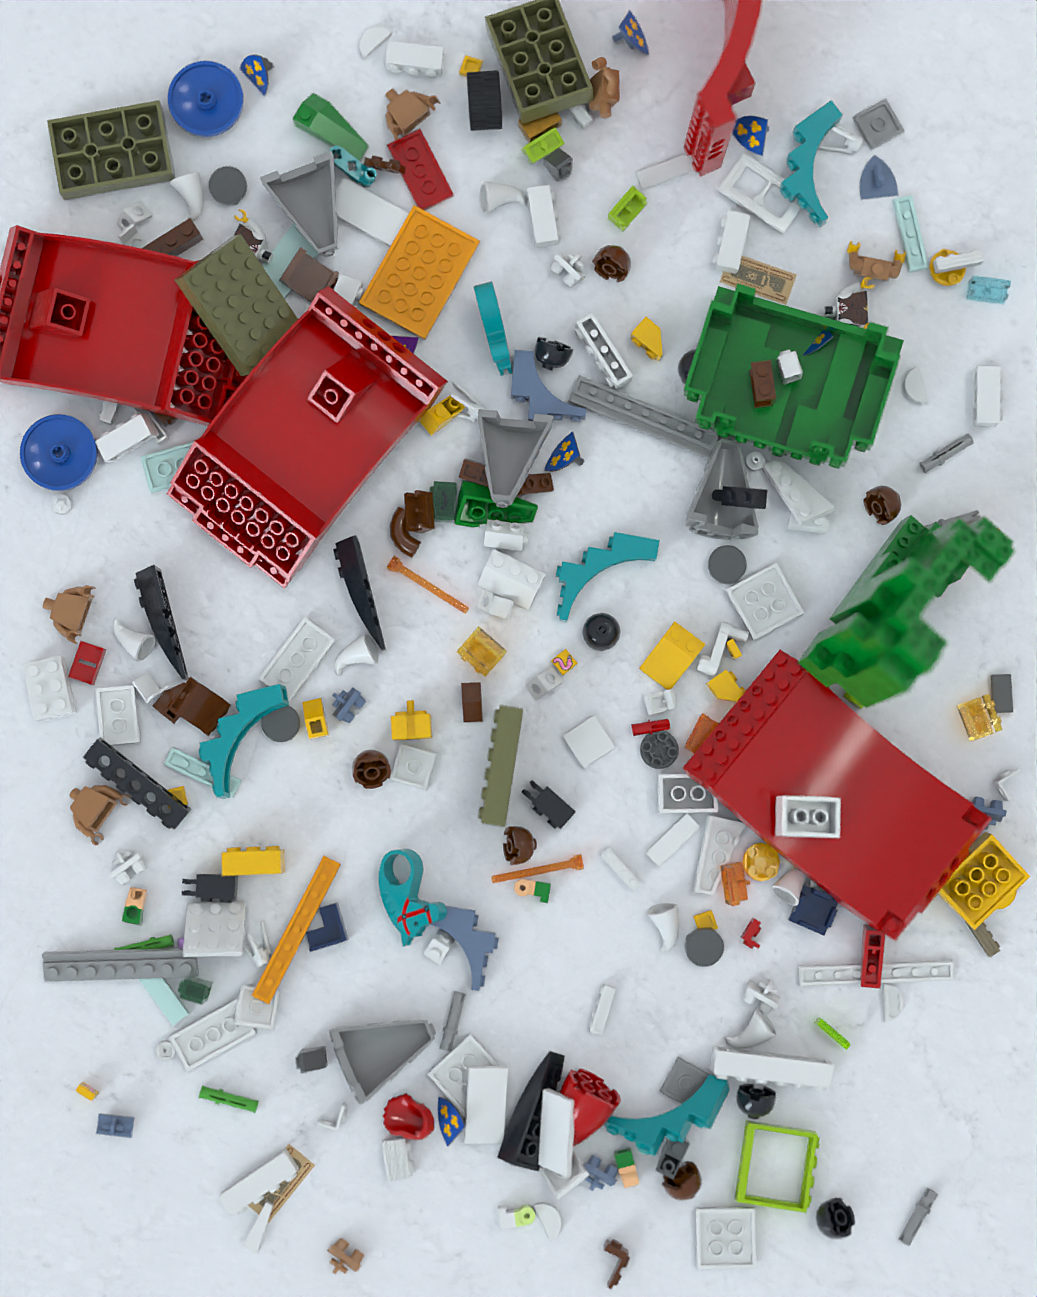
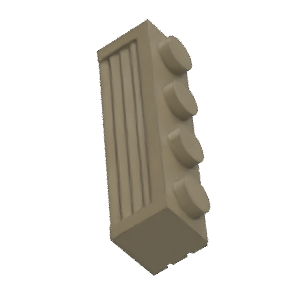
(985, 939)

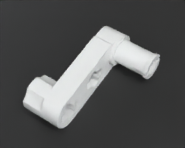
(710, 664)

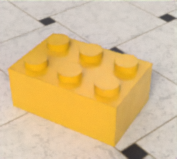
(253, 861)

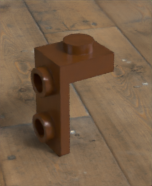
(537, 484)
(615, 1248)

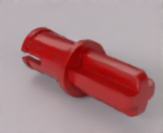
(649, 727)

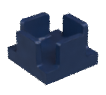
(814, 910)

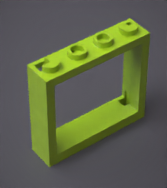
(807, 1179)

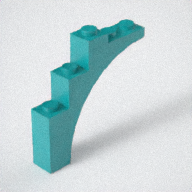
(801, 160)
(623, 549)
(232, 729)
(676, 1123)

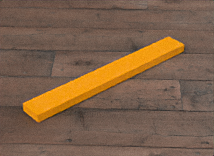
(296, 930)

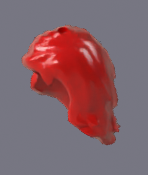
(408, 1118)

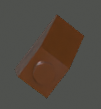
(165, 700)
(472, 702)

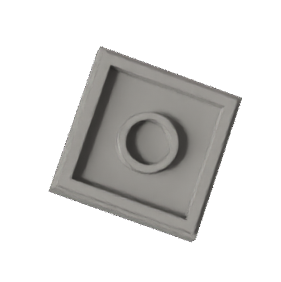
(878, 124)
(683, 1081)

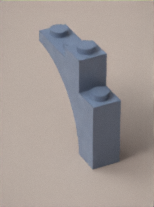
(528, 386)
(475, 943)

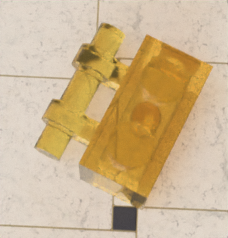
(484, 649)
(975, 717)

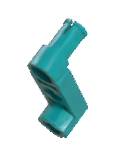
(360, 175)

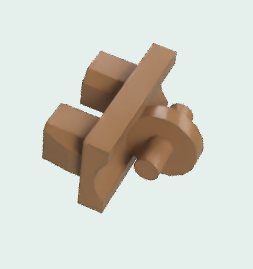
(352, 1262)

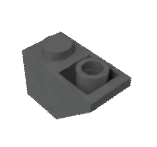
(558, 164)
(312, 1059)
(671, 1157)

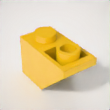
(648, 337)
(441, 414)
(725, 687)
(315, 718)

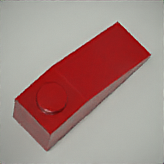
(871, 957)

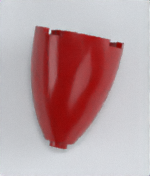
(592, 1102)

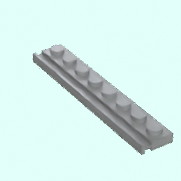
(643, 417)
(118, 964)

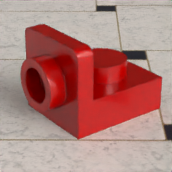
(751, 930)

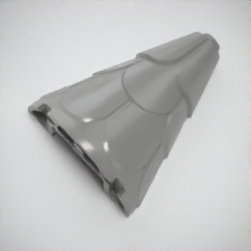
(309, 201)
(510, 451)
(708, 516)
(378, 1052)

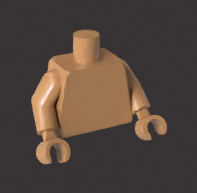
(605, 88)
(407, 110)
(70, 610)
(93, 807)

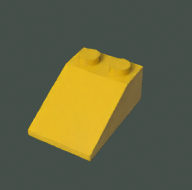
(672, 656)

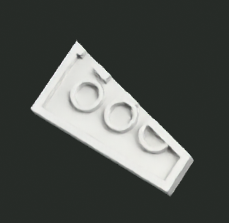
(798, 495)
(717, 845)

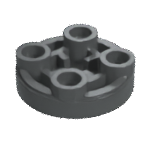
(227, 185)
(727, 564)
(281, 724)
(659, 749)
(704, 947)

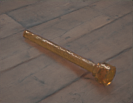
(396, 565)
(574, 863)

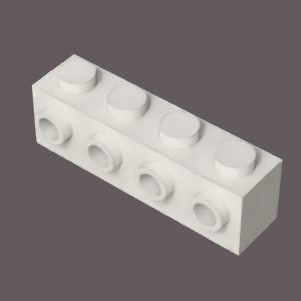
(604, 352)

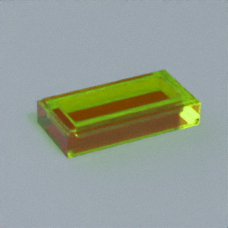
(832, 1033)

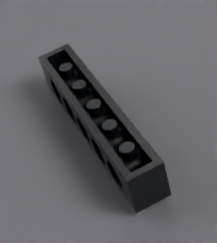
(133, 772)

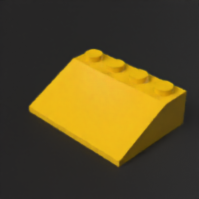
(983, 881)

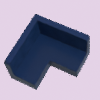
(333, 930)

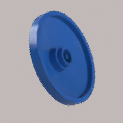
(205, 98)
(58, 452)

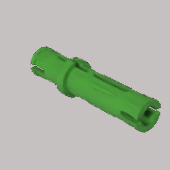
(152, 943)
(236, 1101)

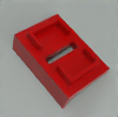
(84, 672)

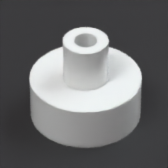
(754, 465)

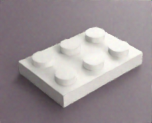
(118, 714)

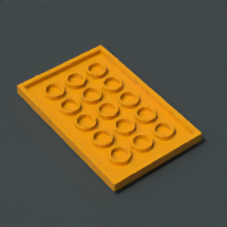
(419, 272)

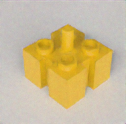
(411, 724)

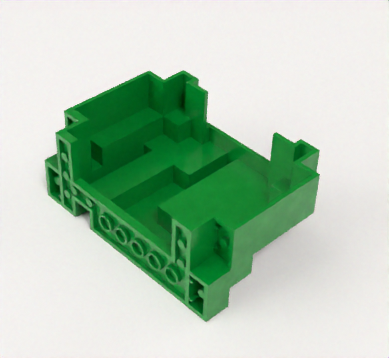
(812, 418)
(878, 631)

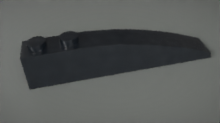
(357, 582)
(160, 616)
(522, 1135)

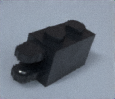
(741, 497)
(550, 805)
(213, 886)

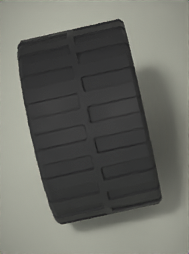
(484, 100)

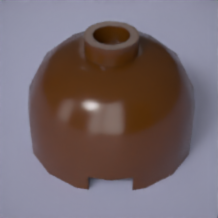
(612, 262)
(883, 504)
(371, 769)
(519, 845)
(685, 1183)

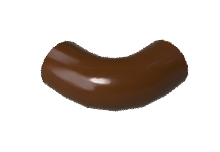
(401, 538)

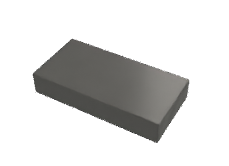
(1002, 693)

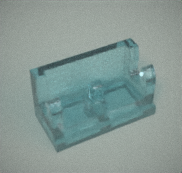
(988, 289)

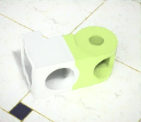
(517, 1217)

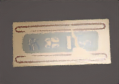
(767, 279)
(282, 1194)

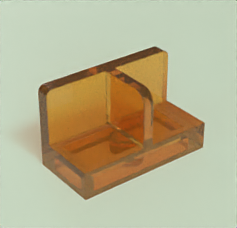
(700, 732)
(734, 883)

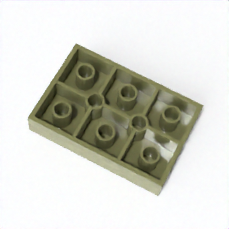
(539, 59)
(111, 150)
(237, 302)
(501, 766)

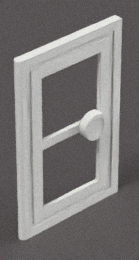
(755, 204)

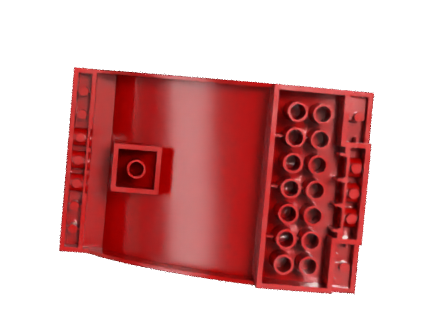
(728, 84)
(108, 327)
(303, 436)
(897, 821)

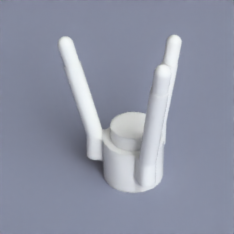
(852, 141)
(473, 408)
(259, 955)

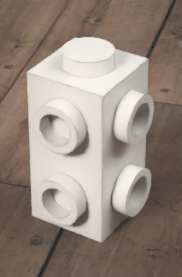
(505, 535)

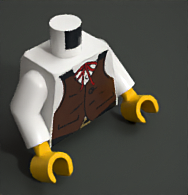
(254, 237)
(851, 305)

